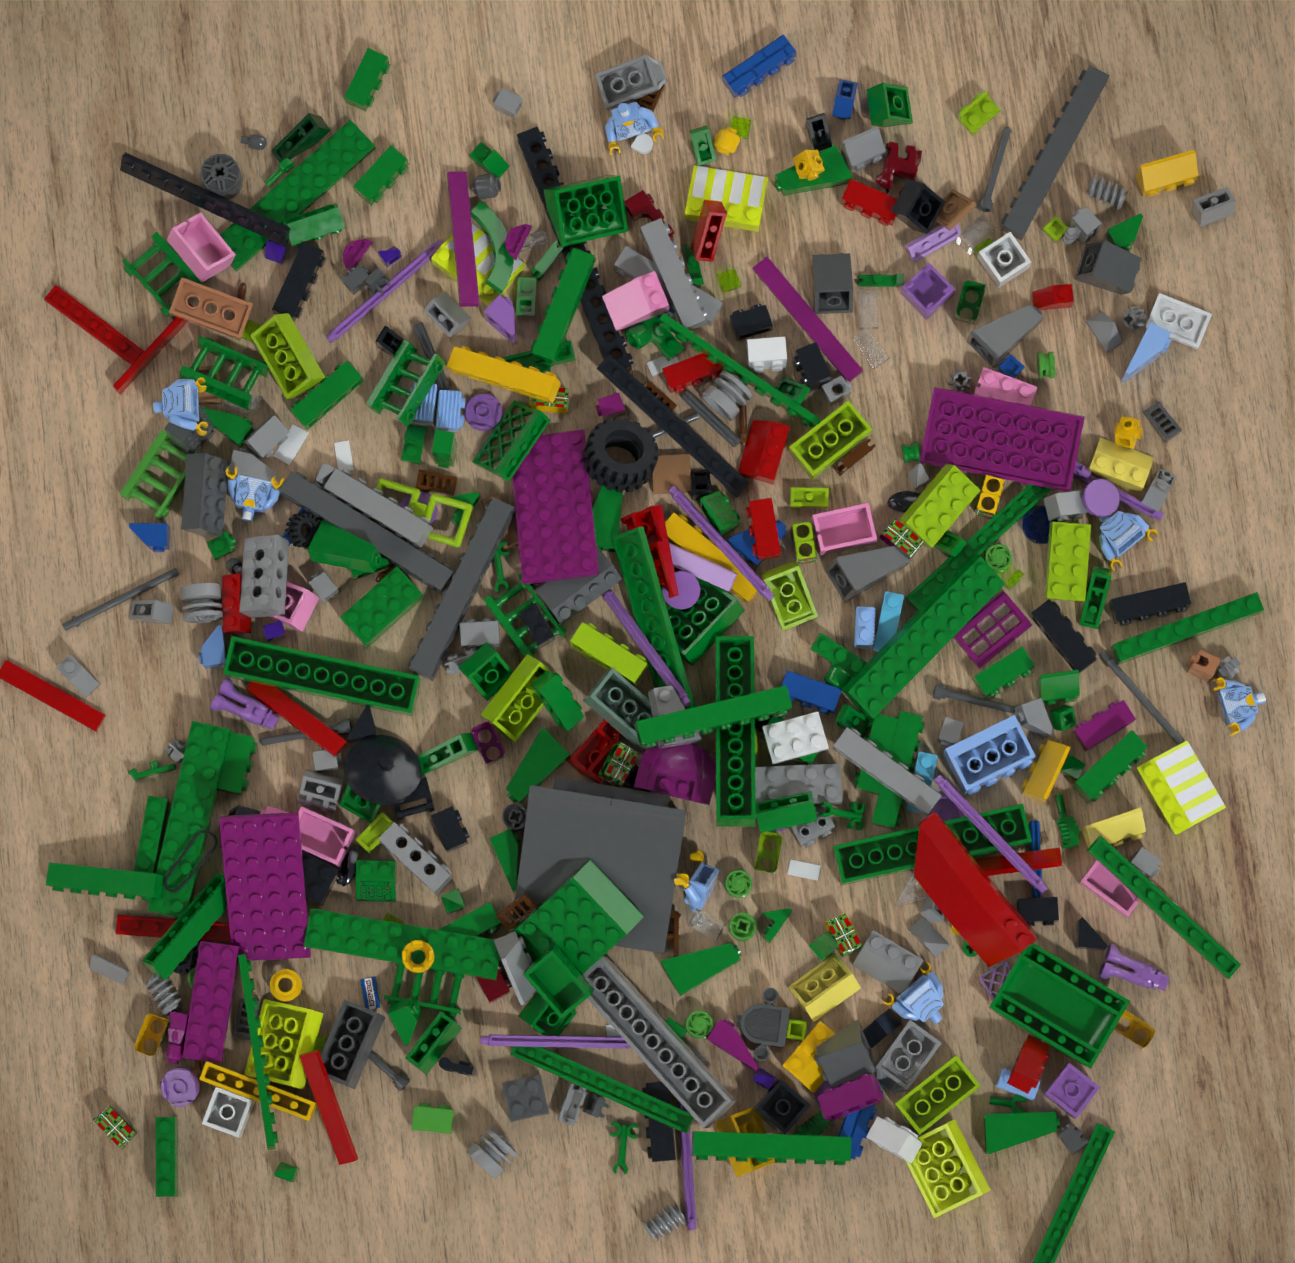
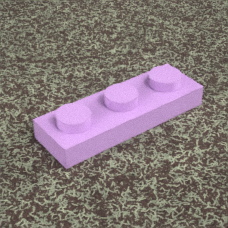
(932, 241)

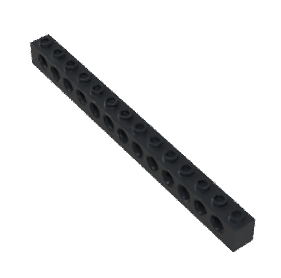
(532, 138)

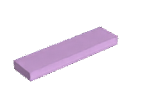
(702, 568)

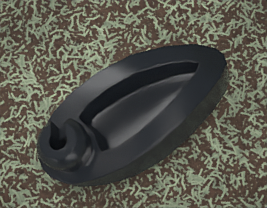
(902, 500)
(348, 866)

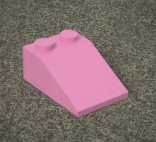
(636, 301)
(298, 607)

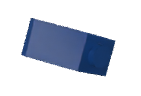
(844, 99)
(153, 535)

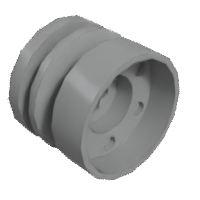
(730, 391)
(201, 599)
(492, 1152)

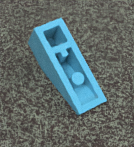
(888, 619)
(924, 767)

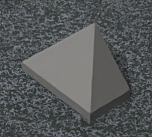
(1104, 331)
(928, 937)

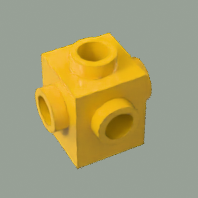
(808, 164)
(1128, 432)

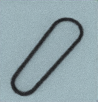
(199, 865)

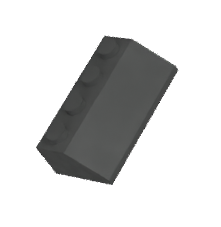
(570, 596)

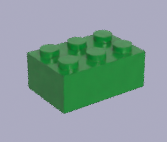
(558, 981)

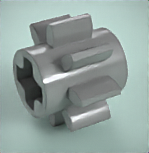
(1134, 318)
(963, 377)
(1228, 667)

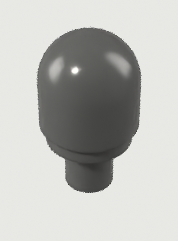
(255, 141)
(234, 566)

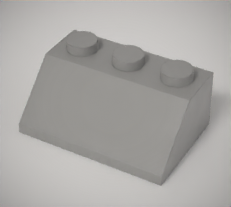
(887, 962)
(515, 963)

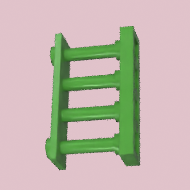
(142, 475)

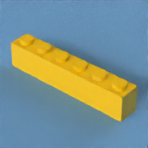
(503, 374)
(692, 540)
(248, 1088)

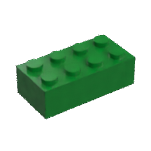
(382, 607)
(1106, 770)

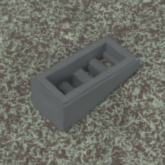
(1156, 425)
(238, 1025)

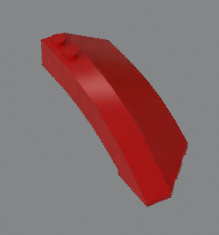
(968, 894)

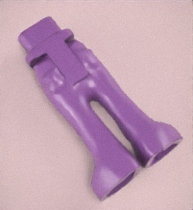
(254, 710)
(1143, 973)

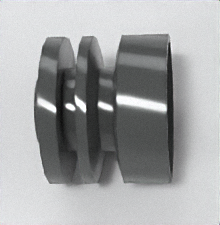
(227, 185)

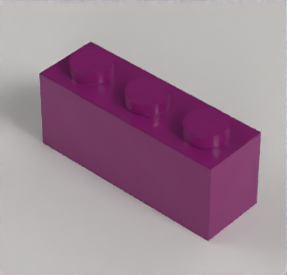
(1103, 724)
(850, 1097)

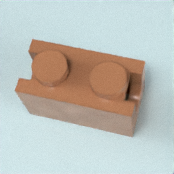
(1202, 665)

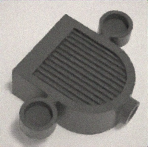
(765, 1024)

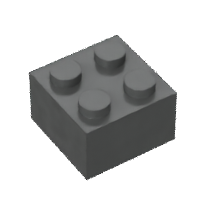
(525, 1098)

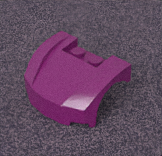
(678, 771)

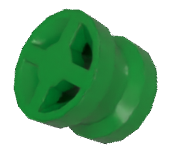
(910, 452)

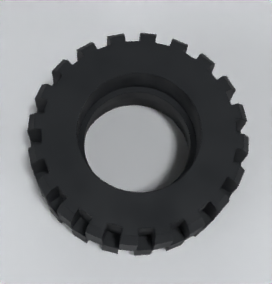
(627, 436)

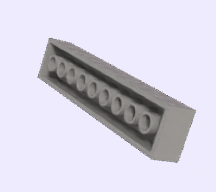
(657, 1043)

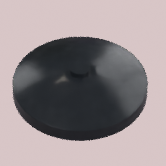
(382, 769)

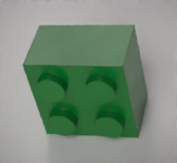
(486, 671)

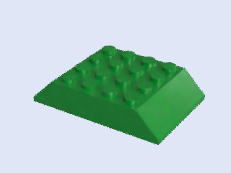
(581, 918)
(1059, 1005)

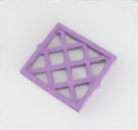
(993, 970)

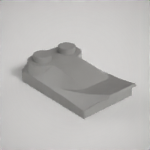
(630, 81)
(906, 1058)

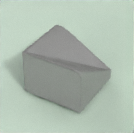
(324, 474)
(918, 476)
(931, 911)

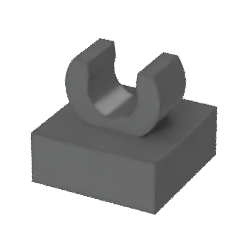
(376, 281)
(594, 1106)

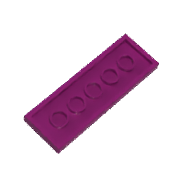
(211, 1002)

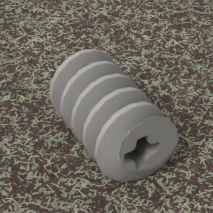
(1107, 192)
(163, 994)
(664, 1222)

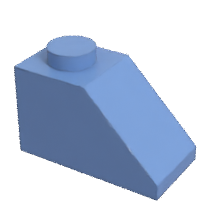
(214, 650)

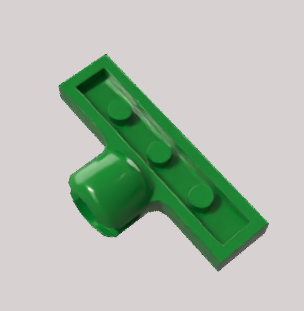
(650, 332)
(527, 359)
(842, 662)

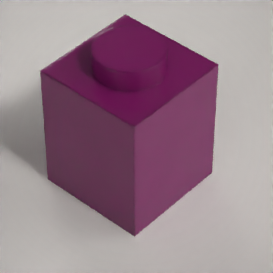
(610, 406)

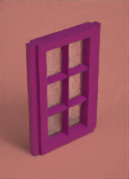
(992, 629)

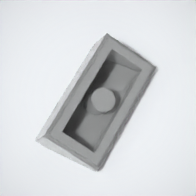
(108, 969)

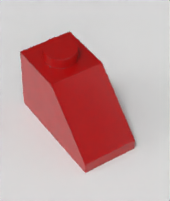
(1053, 297)

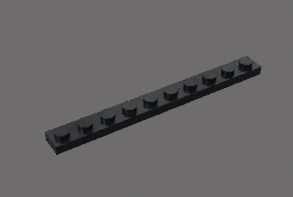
(205, 199)
(673, 426)

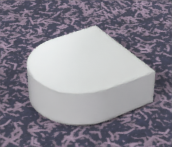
(643, 144)

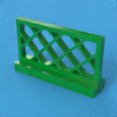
(519, 446)

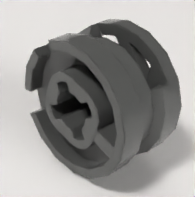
(514, 816)

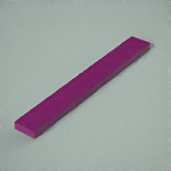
(463, 239)
(807, 319)

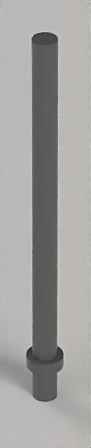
(75, 621)
(1110, 662)

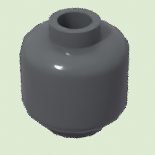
(486, 186)

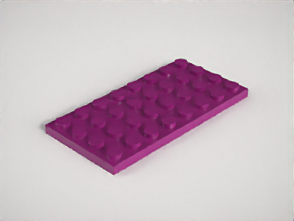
(1002, 439)
(555, 510)
(265, 885)

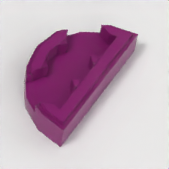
(516, 238)
(354, 252)

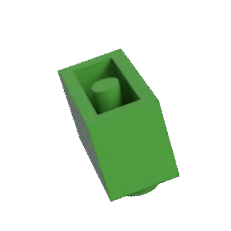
(433, 1119)

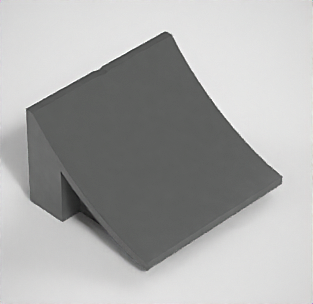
(618, 828)

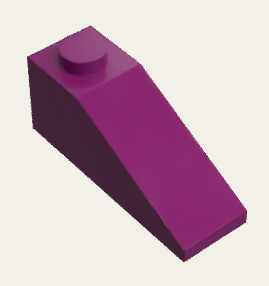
(729, 1040)

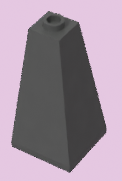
(1002, 335)
(862, 570)

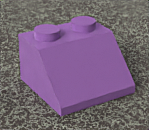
(502, 317)

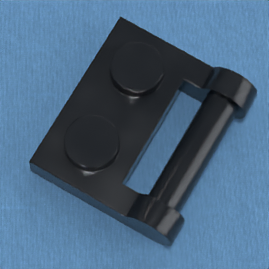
(421, 793)
(462, 1068)

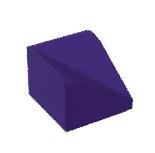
(275, 252)
(390, 256)
(273, 630)
(764, 1079)

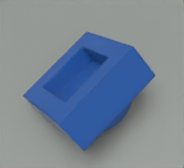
(1011, 367)

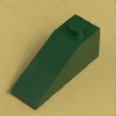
(301, 137)

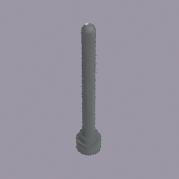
(985, 203)
(942, 692)
(342, 727)
(399, 1080)

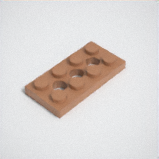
(199, 315)

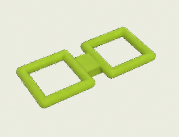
(427, 510)

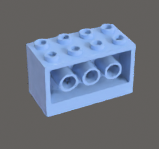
(989, 742)

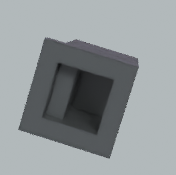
(355, 278)
(1071, 1138)

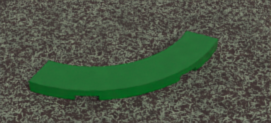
(495, 229)

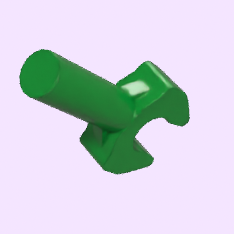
(284, 167)
(1008, 1103)

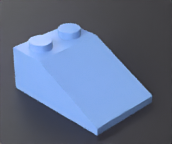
(1152, 344)

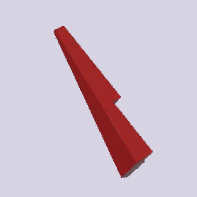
(655, 529)
(594, 751)

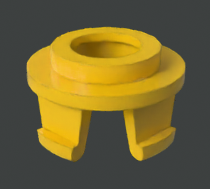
(410, 948)
(296, 988)

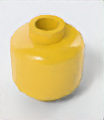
(726, 141)

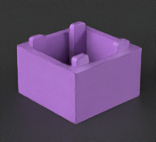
(927, 291)
(1071, 1091)

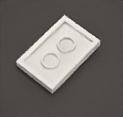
(1182, 320)
(795, 737)

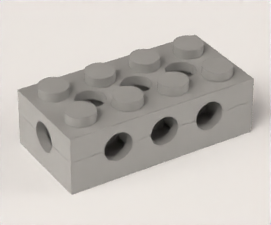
(264, 576)
(397, 833)

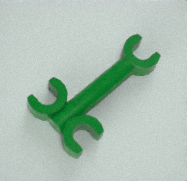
(499, 569)
(854, 814)
(624, 1132)

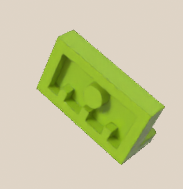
(978, 112)

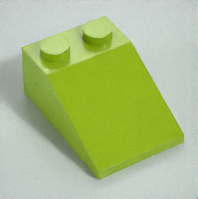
(791, 599)

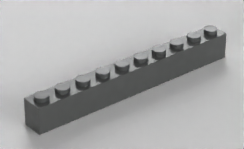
(1053, 156)
(390, 546)
(462, 589)

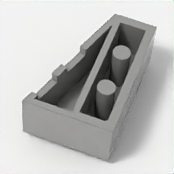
(666, 701)

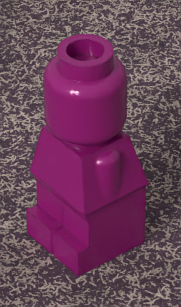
(176, 1036)

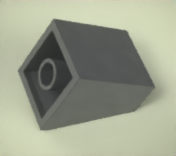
(1108, 267)
(832, 283)
(845, 1055)

